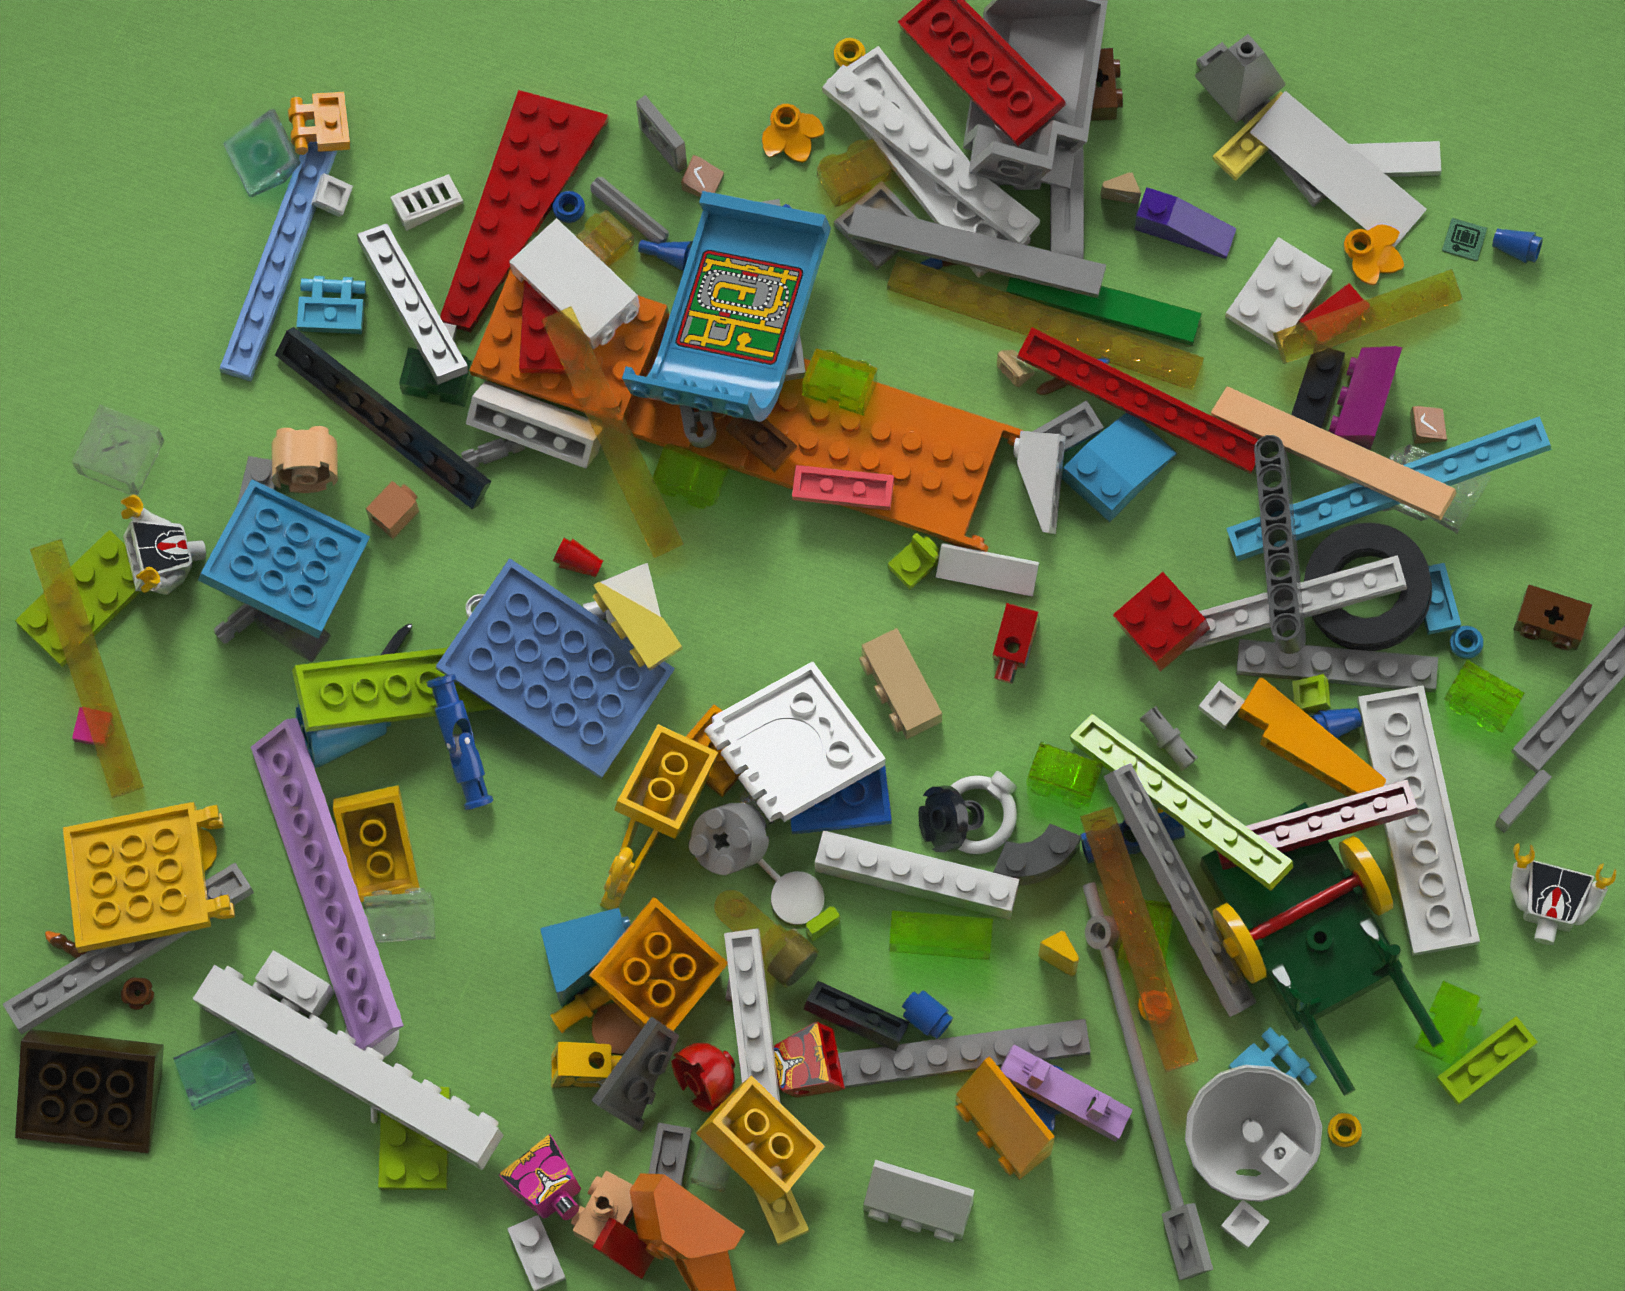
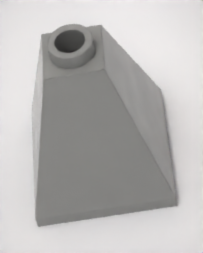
(1241, 78)

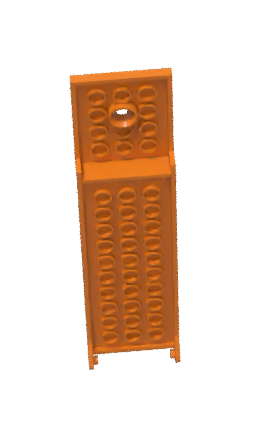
(929, 447)

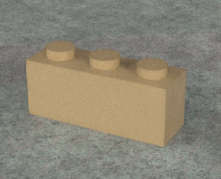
(900, 684)

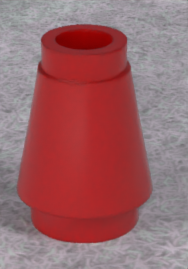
(577, 558)

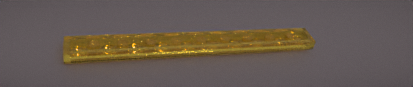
(1022, 314)

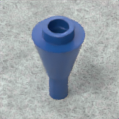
(670, 252)

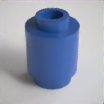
(926, 1014)

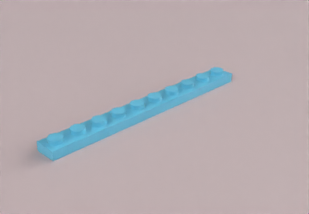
(1357, 501)

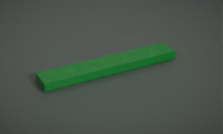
(1117, 309)

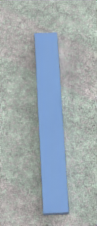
(276, 265)

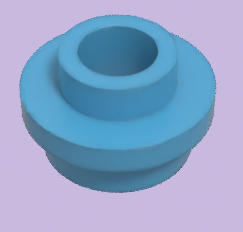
(1470, 633)

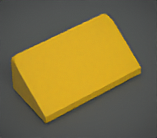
(1060, 953)

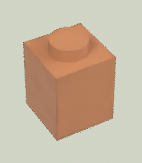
(393, 508)

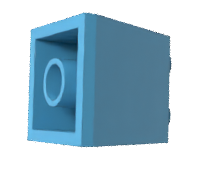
(578, 947)

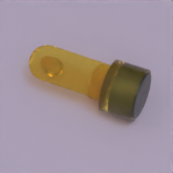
(784, 952)

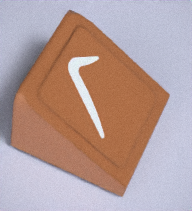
(701, 177)
(1427, 424)

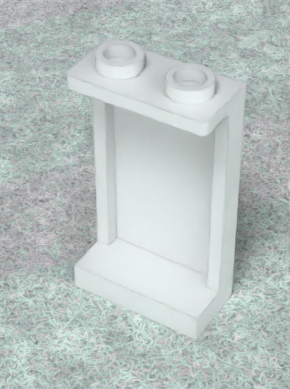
(574, 276)

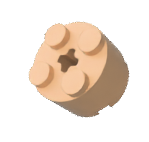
(304, 459)

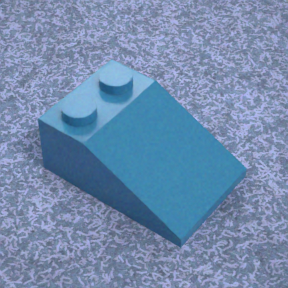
(1117, 465)

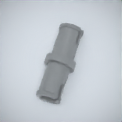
(1168, 738)

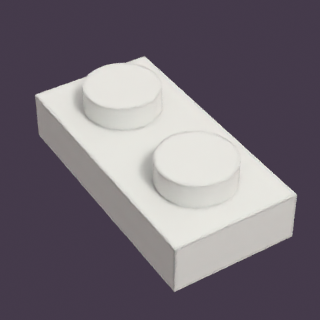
(536, 1253)

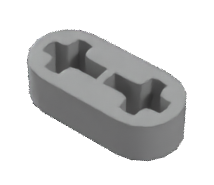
(689, 420)

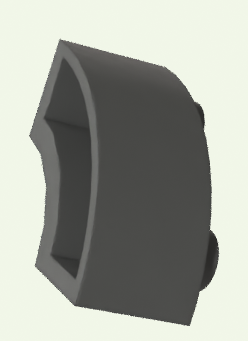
(1039, 858)

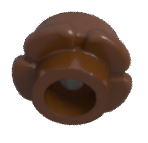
(129, 989)

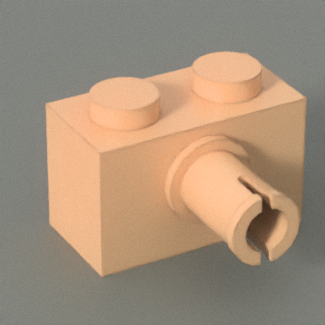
(608, 1199)

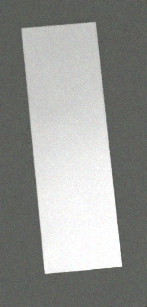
(1336, 167)

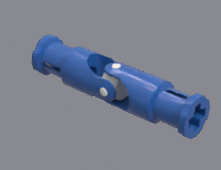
(462, 749)

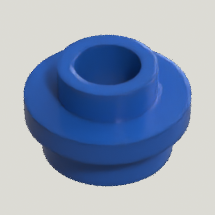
(565, 198)

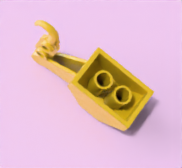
(659, 796)

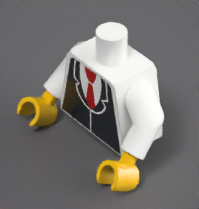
(157, 549)
(1555, 895)

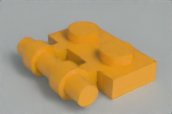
(330, 123)

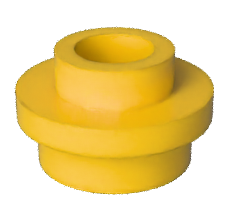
(846, 45)
(1349, 1121)

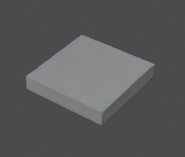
(661, 134)
(879, 198)

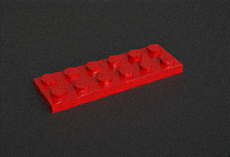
(983, 66)

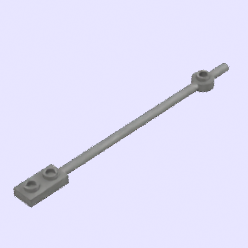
(1182, 1220)

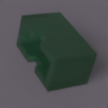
(419, 382)

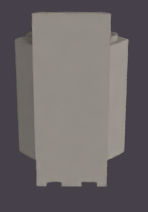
(1064, 48)

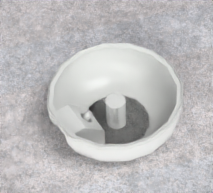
(1253, 1122)

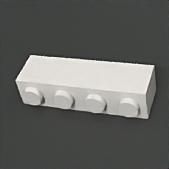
(533, 424)

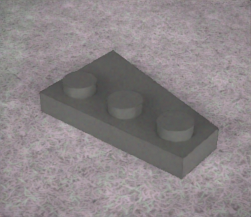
(634, 1077)

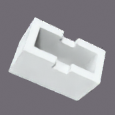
(295, 984)

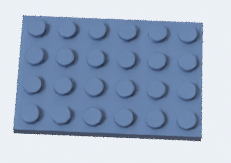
(553, 668)

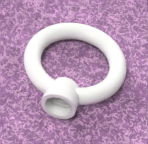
(1002, 789)

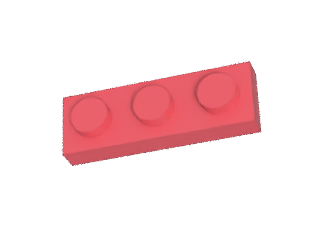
(843, 487)

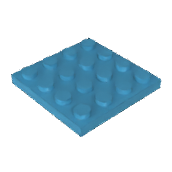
(284, 558)

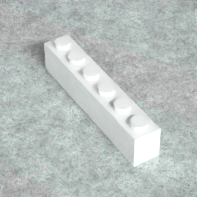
(916, 875)

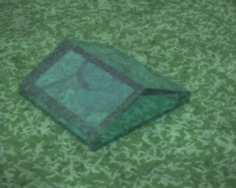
(262, 154)
(214, 1070)

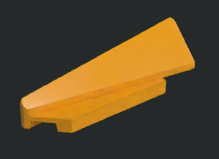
(1305, 742)

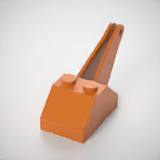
(685, 1231)

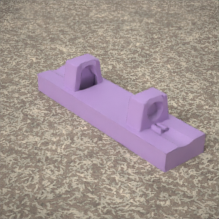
(1065, 1093)

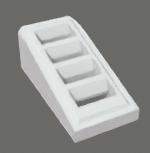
(420, 215)

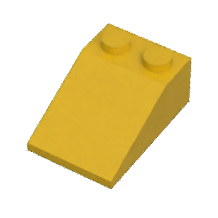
(376, 841)

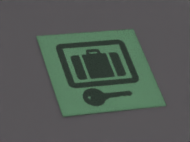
(1464, 239)

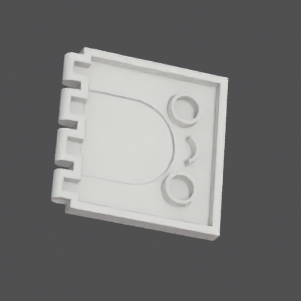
(794, 743)

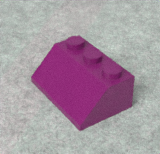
(1366, 394)

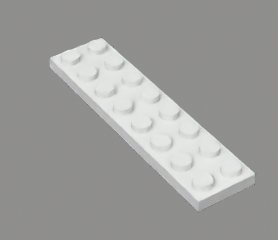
(937, 202)
(1426, 844)

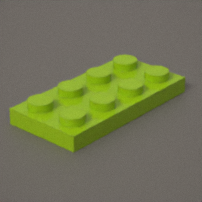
(104, 587)

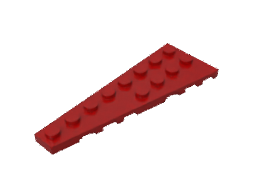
(530, 169)

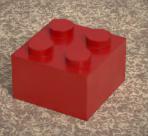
(1161, 621)

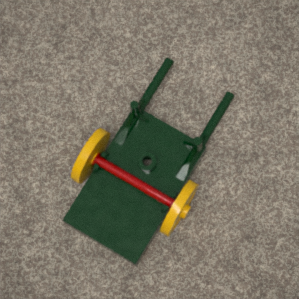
(1275, 929)

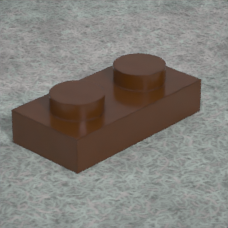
(763, 441)

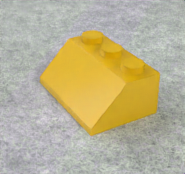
(760, 1140)

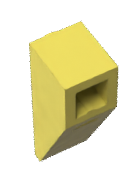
(646, 631)

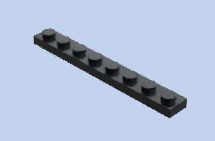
(383, 418)

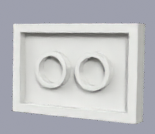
(1278, 292)

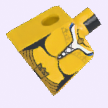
(572, 1068)

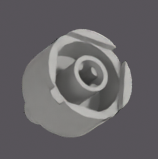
(729, 838)

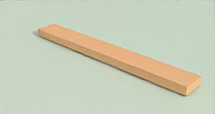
(1335, 453)

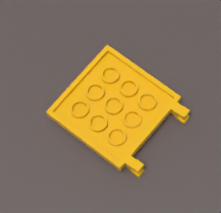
(141, 876)

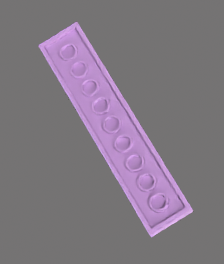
(326, 885)

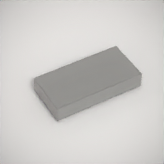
(1522, 800)

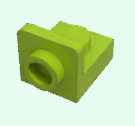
(915, 561)

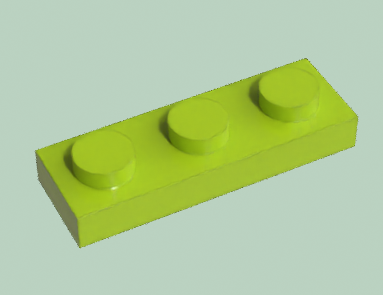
(1486, 1060)

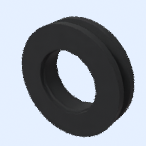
(1409, 610)

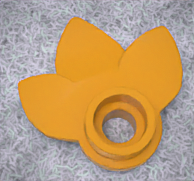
(792, 137)
(1378, 254)

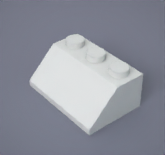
(918, 1201)

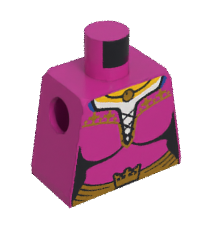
(544, 1180)

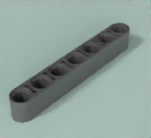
(1285, 556)

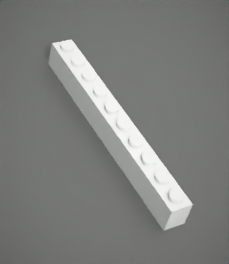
(348, 1066)

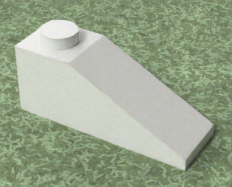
(1041, 468)

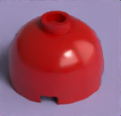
(706, 1073)

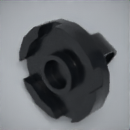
(946, 818)

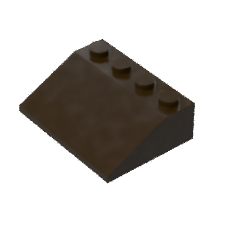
(88, 1090)

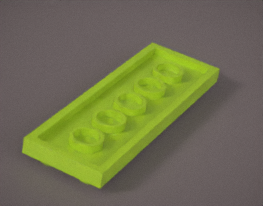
(372, 690)

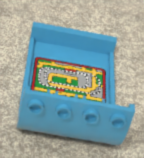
(737, 308)

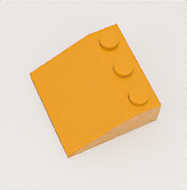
(658, 968)
(1004, 1120)

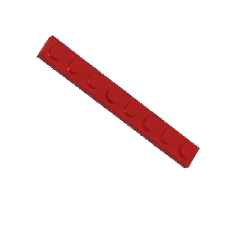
(1139, 399)

